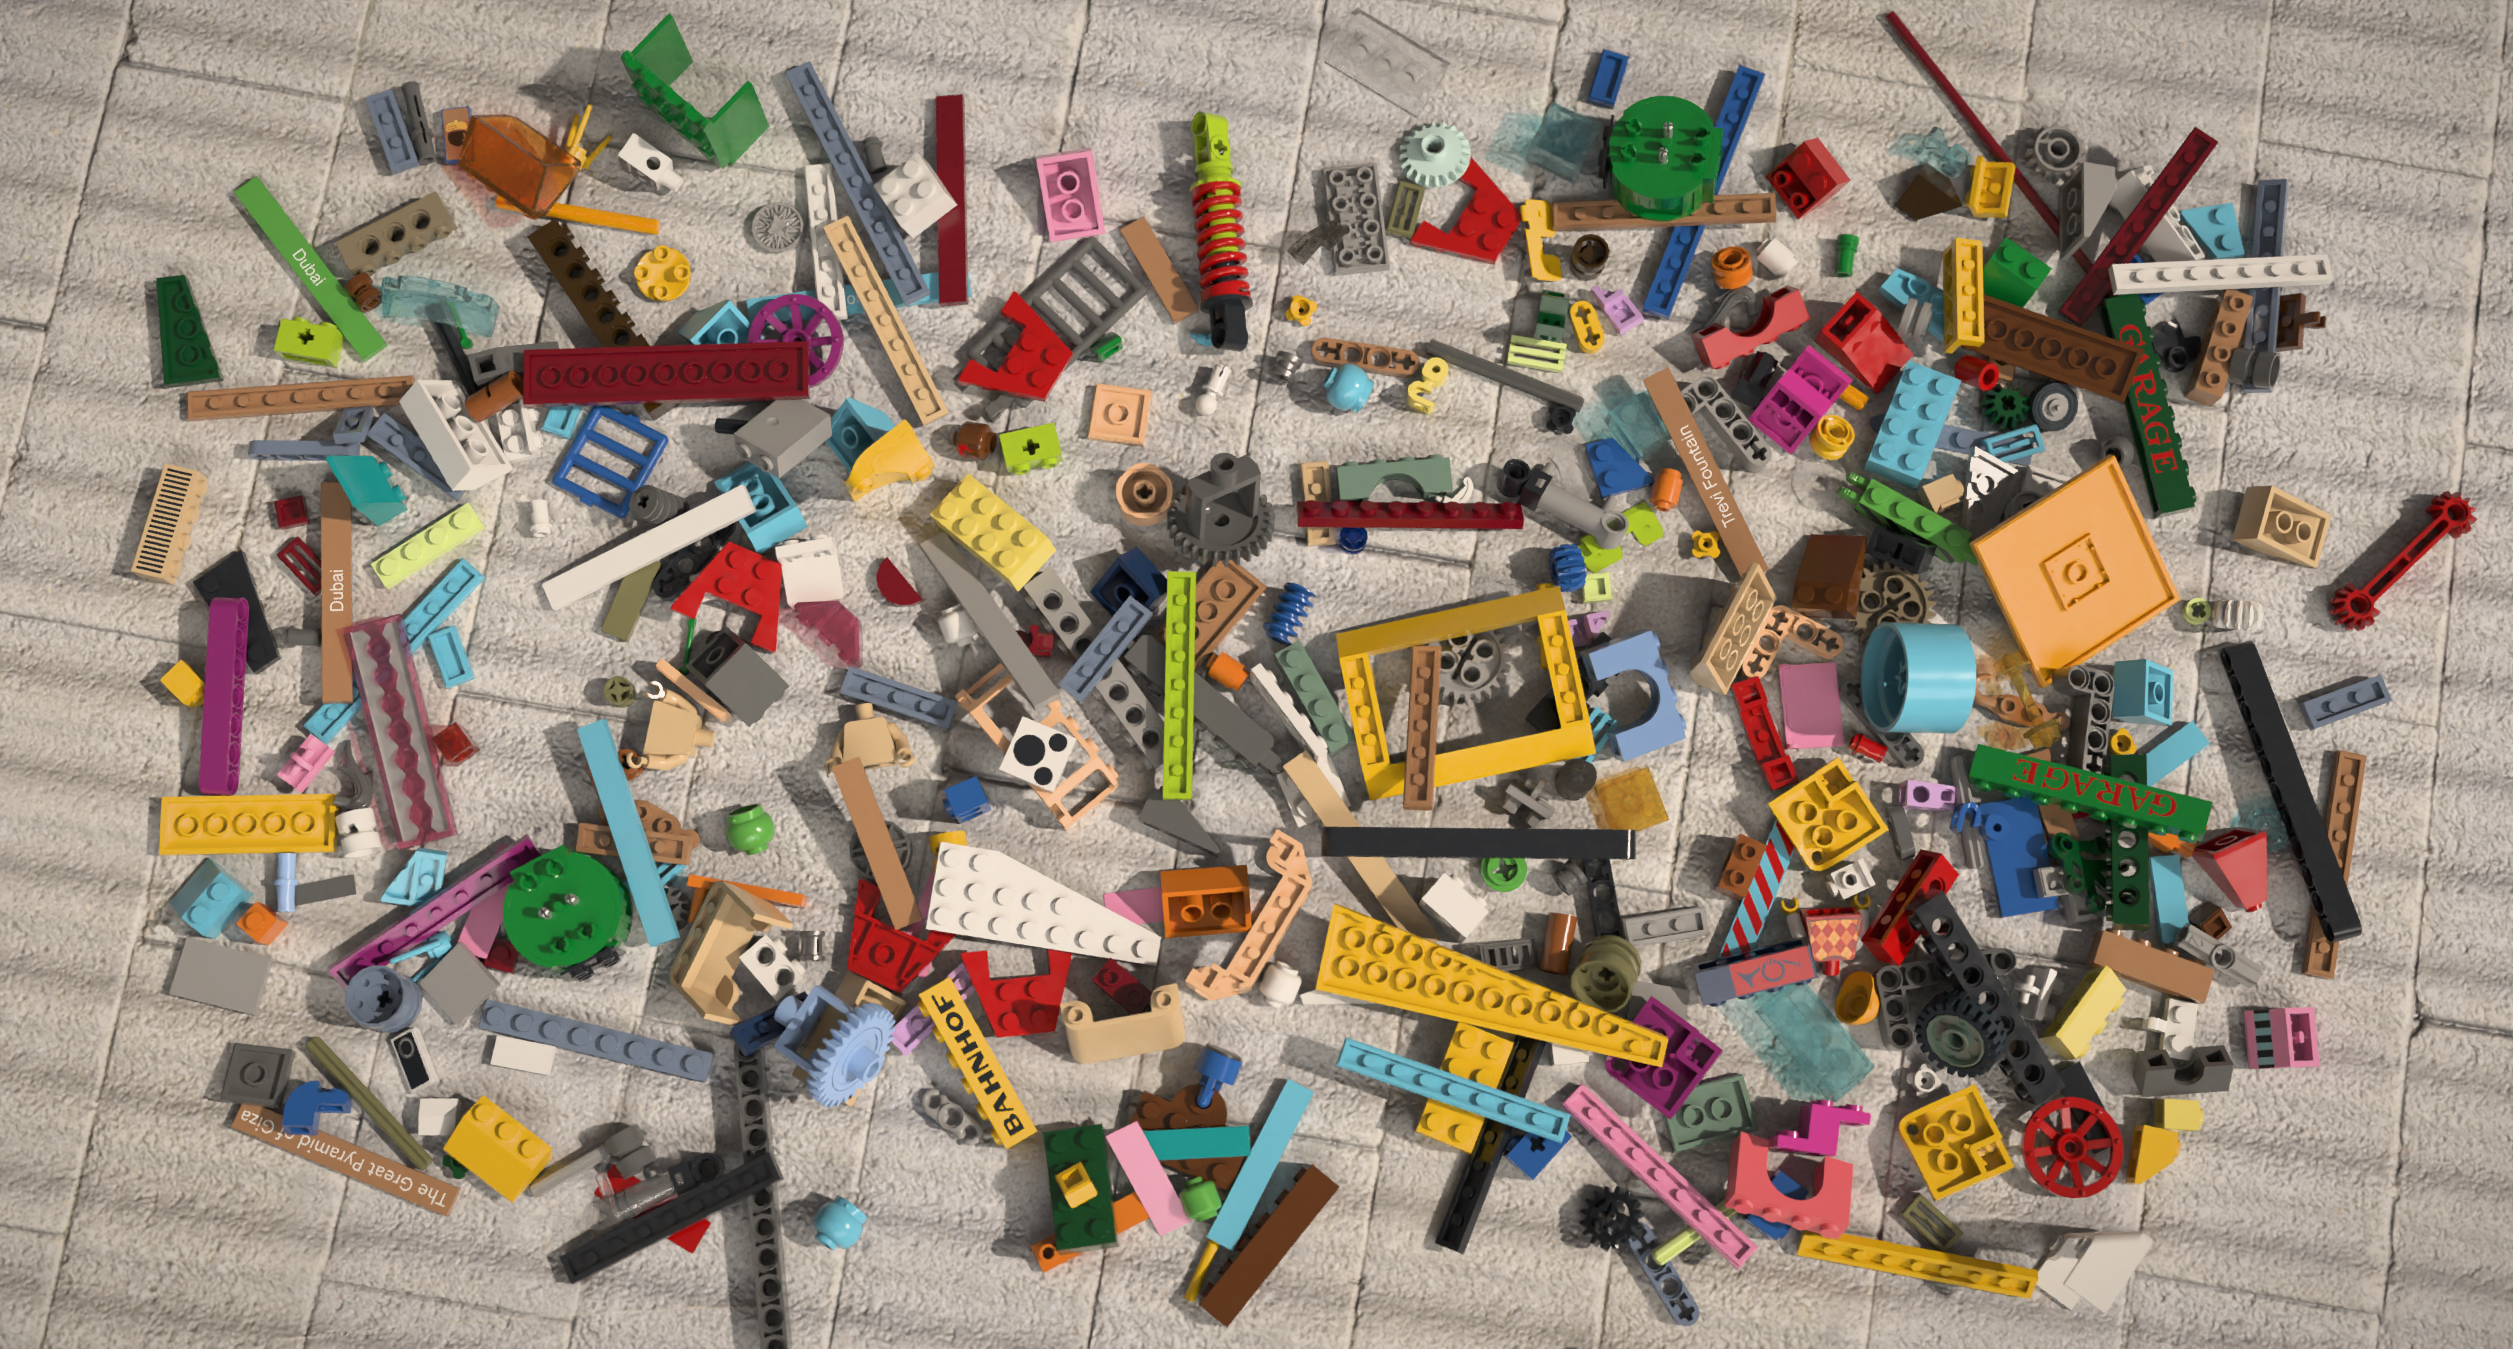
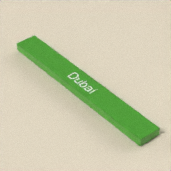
(310, 268)

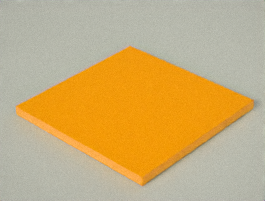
(2075, 570)

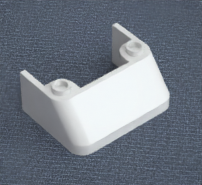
(2091, 1266)

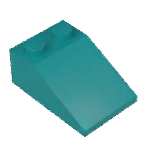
(369, 486)

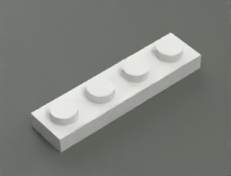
(1282, 705)

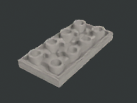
(1356, 203)

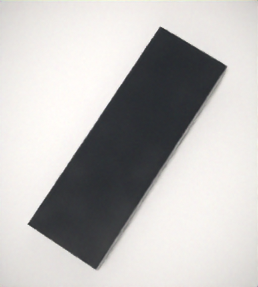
(2078, 1085)

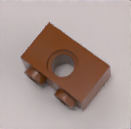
(1739, 867)

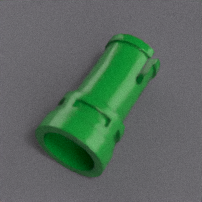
(1846, 249)

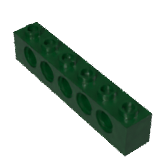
(2136, 915)

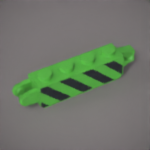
(1893, 509)

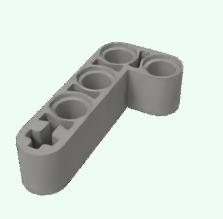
(1725, 426)

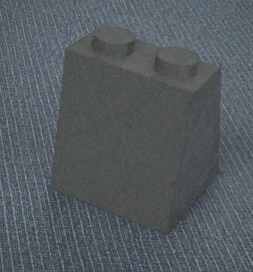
(737, 676)

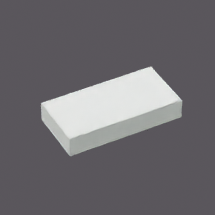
(523, 1055)

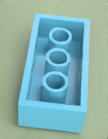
(1912, 425)

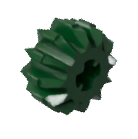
(2014, 412)

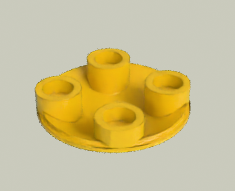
(663, 274)

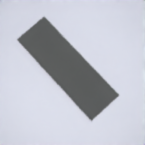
(325, 890)

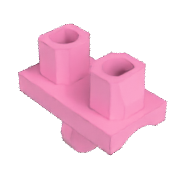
(306, 763)

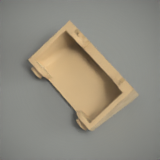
(1125, 1035)

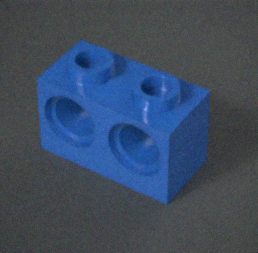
(966, 800)

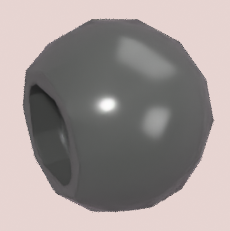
(2120, 448)

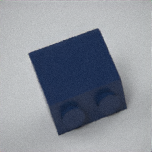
(1131, 576)

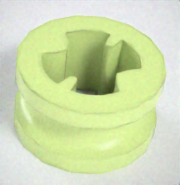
(2205, 611)

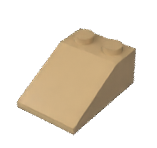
(2281, 525)

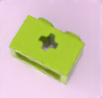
(323, 350)
(1017, 444)

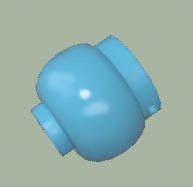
(1347, 387)
(839, 1224)

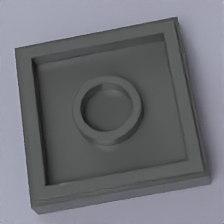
(257, 1075)

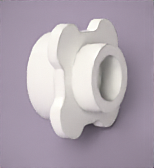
(1932, 1082)

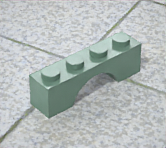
(1428, 476)
(1315, 697)

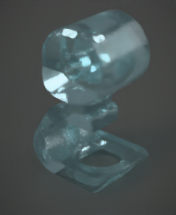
(1952, 159)

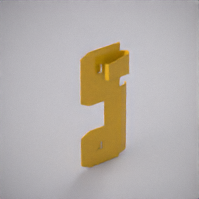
(1540, 227)

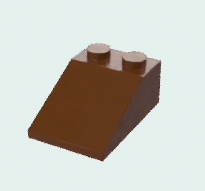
(1830, 577)

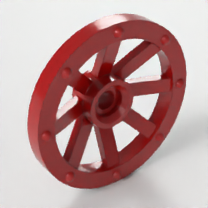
(2078, 1145)

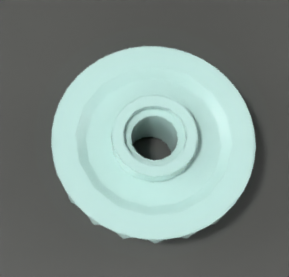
(1437, 168)

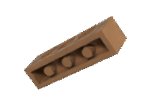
(2218, 346)

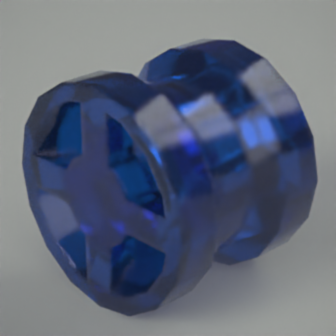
(1353, 535)

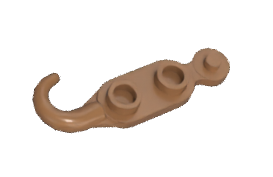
(2012, 709)
(656, 820)

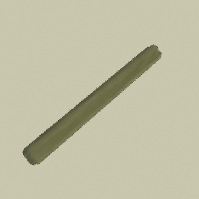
(369, 1103)

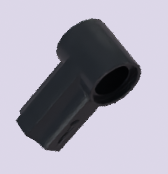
(1752, 385)

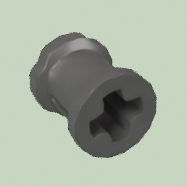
(812, 946)

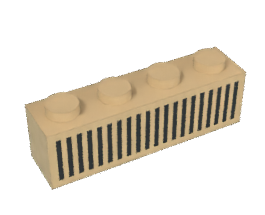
(169, 524)

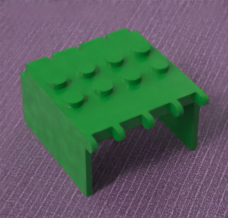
(657, 64)

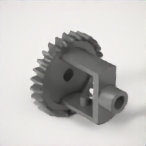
(1222, 513)

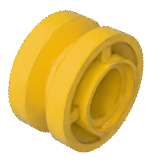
(1831, 437)

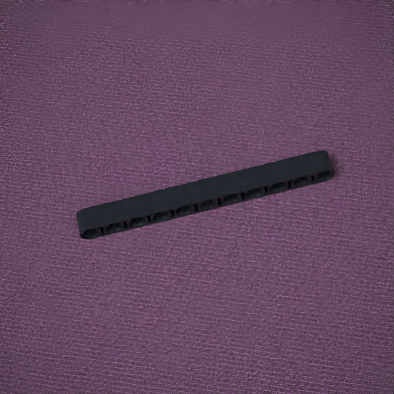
(2291, 792)
(1478, 843)

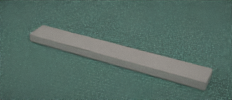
(990, 621)

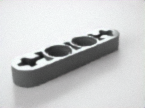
(1859, 713)

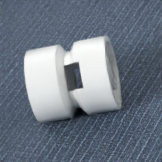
(358, 833)

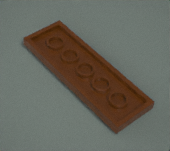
(2057, 350)

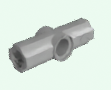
(2231, 963)

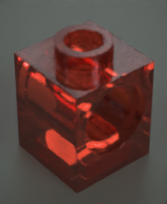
(456, 744)

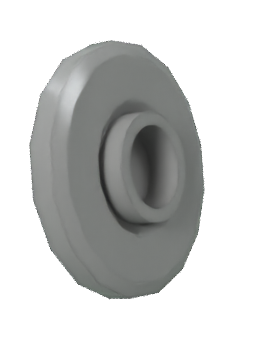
(777, 227)

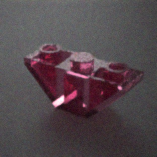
(835, 627)

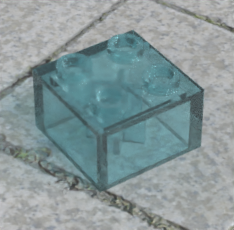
(1563, 142)

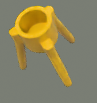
(574, 139)

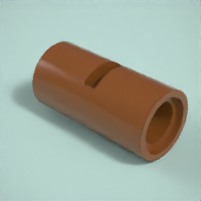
(495, 396)
(1558, 943)

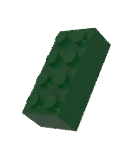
(1092, 1223)

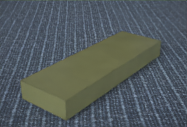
(630, 602)

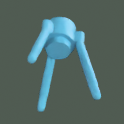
(436, 945)

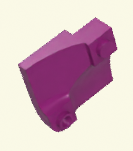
(1684, 1065)

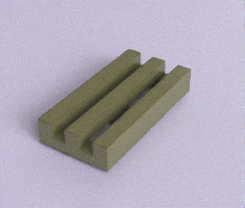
(1399, 232)
(1911, 1206)

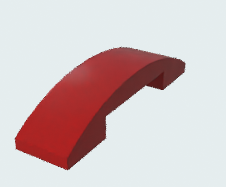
(1762, 734)

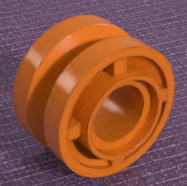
(1732, 267)

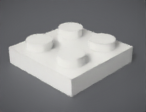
(1300, 809)

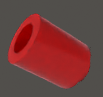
(1976, 372)

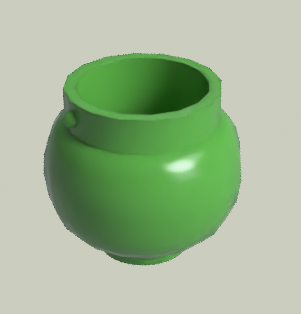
(749, 829)

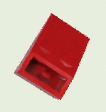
(1864, 343)

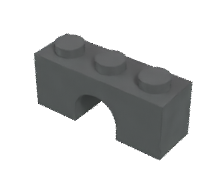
(2206, 1072)

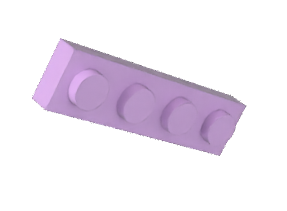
(916, 1027)

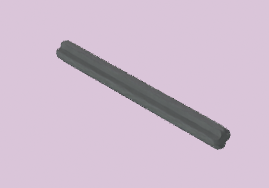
(1504, 375)

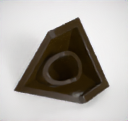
(1928, 195)

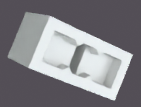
(768, 973)

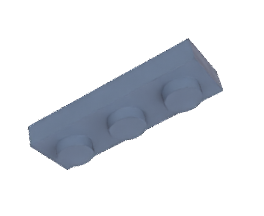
(392, 131)
(2345, 702)

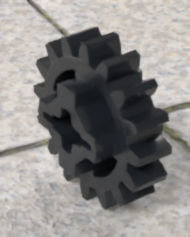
(1617, 1230)

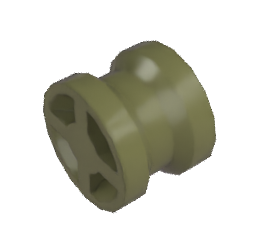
(615, 689)

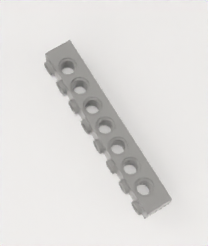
(1048, 586)

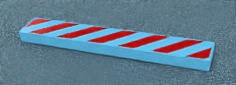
(1761, 894)

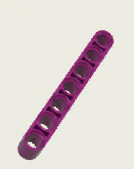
(224, 696)

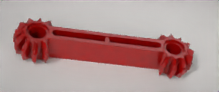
(2402, 560)

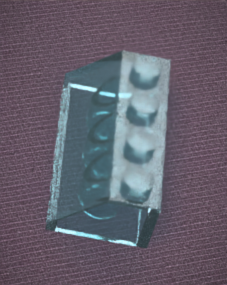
(1815, 1040)

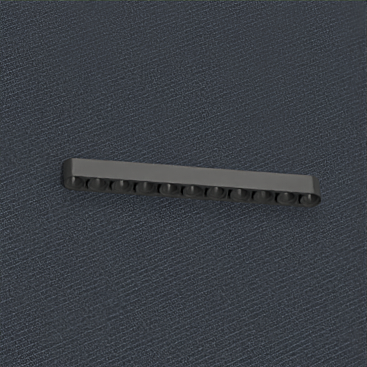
(771, 1210)

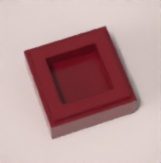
(292, 512)

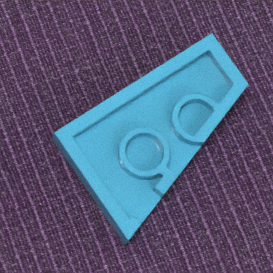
(1903, 285)

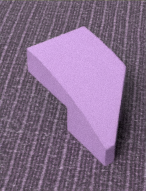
(1617, 309)
(1586, 629)

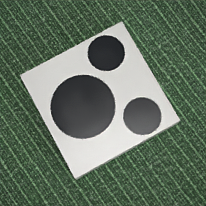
(1038, 754)

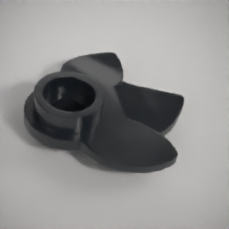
(2173, 344)

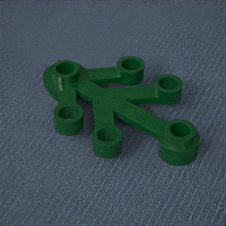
(2067, 851)

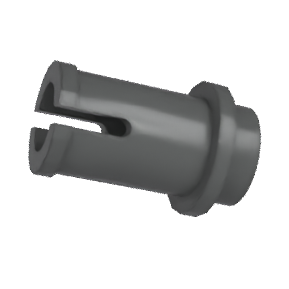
(874, 154)
(308, 637)

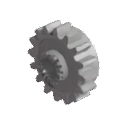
(2045, 162)

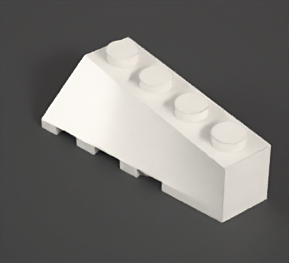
(2168, 240)

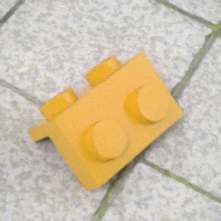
(1990, 188)

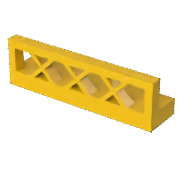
(1963, 294)

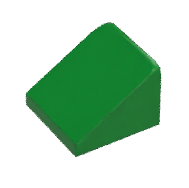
(1107, 346)

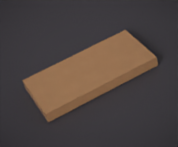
(1221, 602)

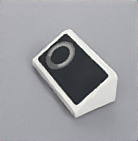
(414, 1060)

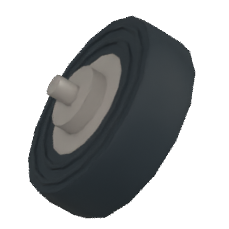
(2052, 406)

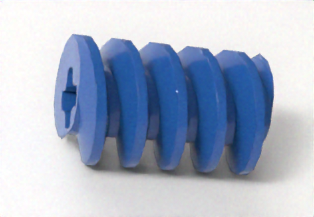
(1287, 613)

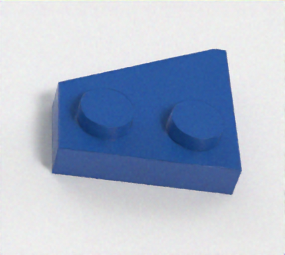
(1615, 469)

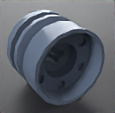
(369, 991)

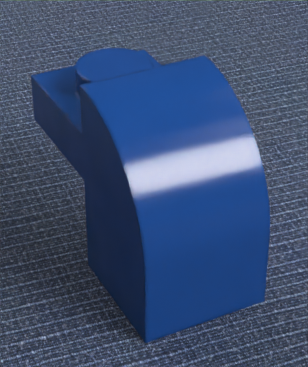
(307, 1102)

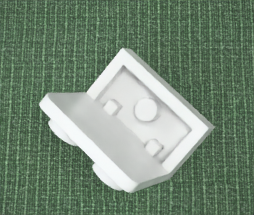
(810, 570)

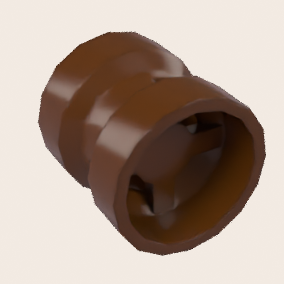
(364, 292)

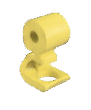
(1432, 376)

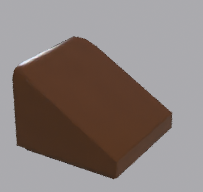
(2210, 920)

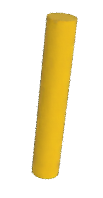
(1201, 1271)

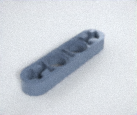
(298, 450)
(1658, 1275)

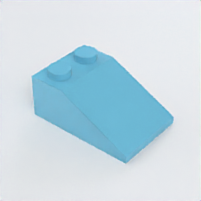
(775, 513)

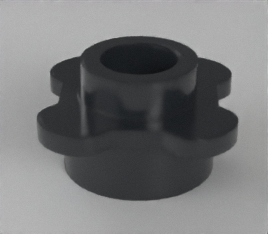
(1561, 411)

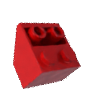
(1808, 177)

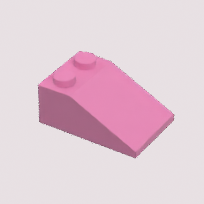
(1071, 193)

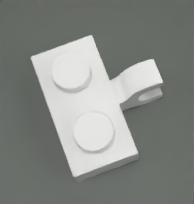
(2175, 1028)

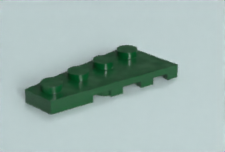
(184, 338)

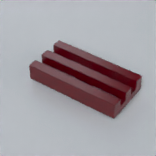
(291, 548)

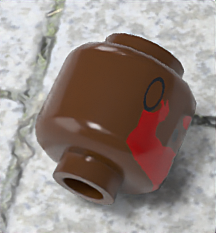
(975, 440)

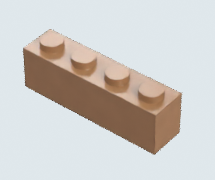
(2151, 967)

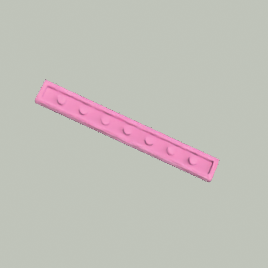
(1659, 1176)

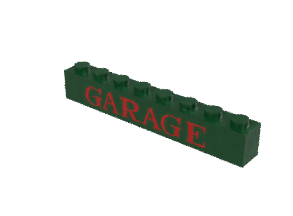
(2149, 412)

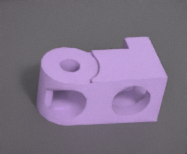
(1926, 796)

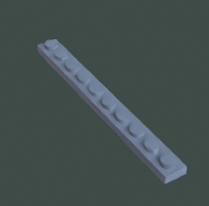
(857, 184)

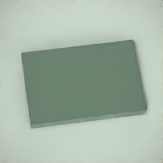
(1712, 1114)

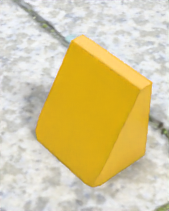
(1076, 1185)

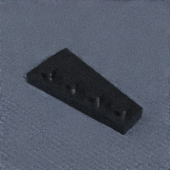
(234, 579)

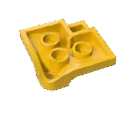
(889, 460)
(1827, 816)
(1955, 1143)

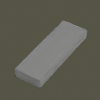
(1665, 927)

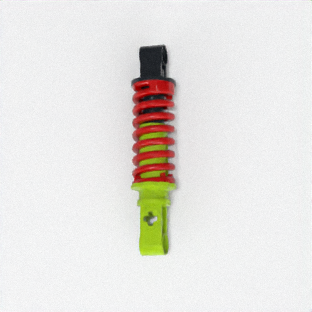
(1218, 232)

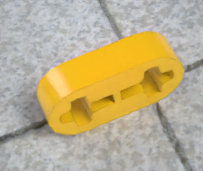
(1592, 324)

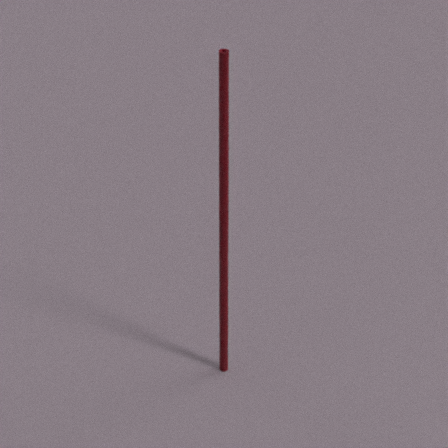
(1984, 135)

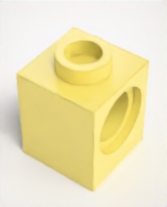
(2178, 1114)

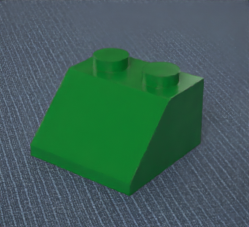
(2013, 274)

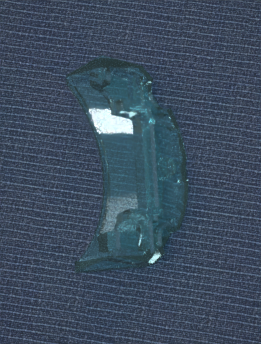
(439, 303)

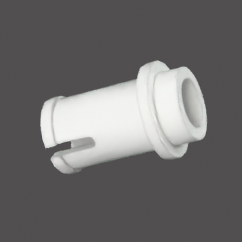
(540, 519)

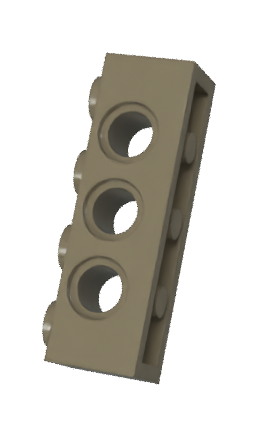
(406, 220)

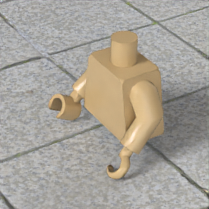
(672, 732)
(871, 739)

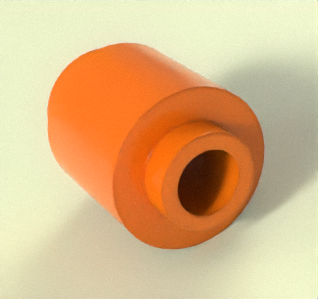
(1666, 489)
(1227, 671)

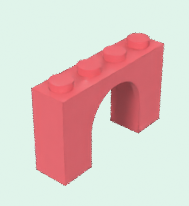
(1753, 1193)

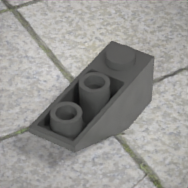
(498, 361)

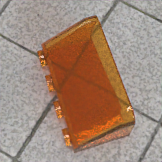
(517, 163)

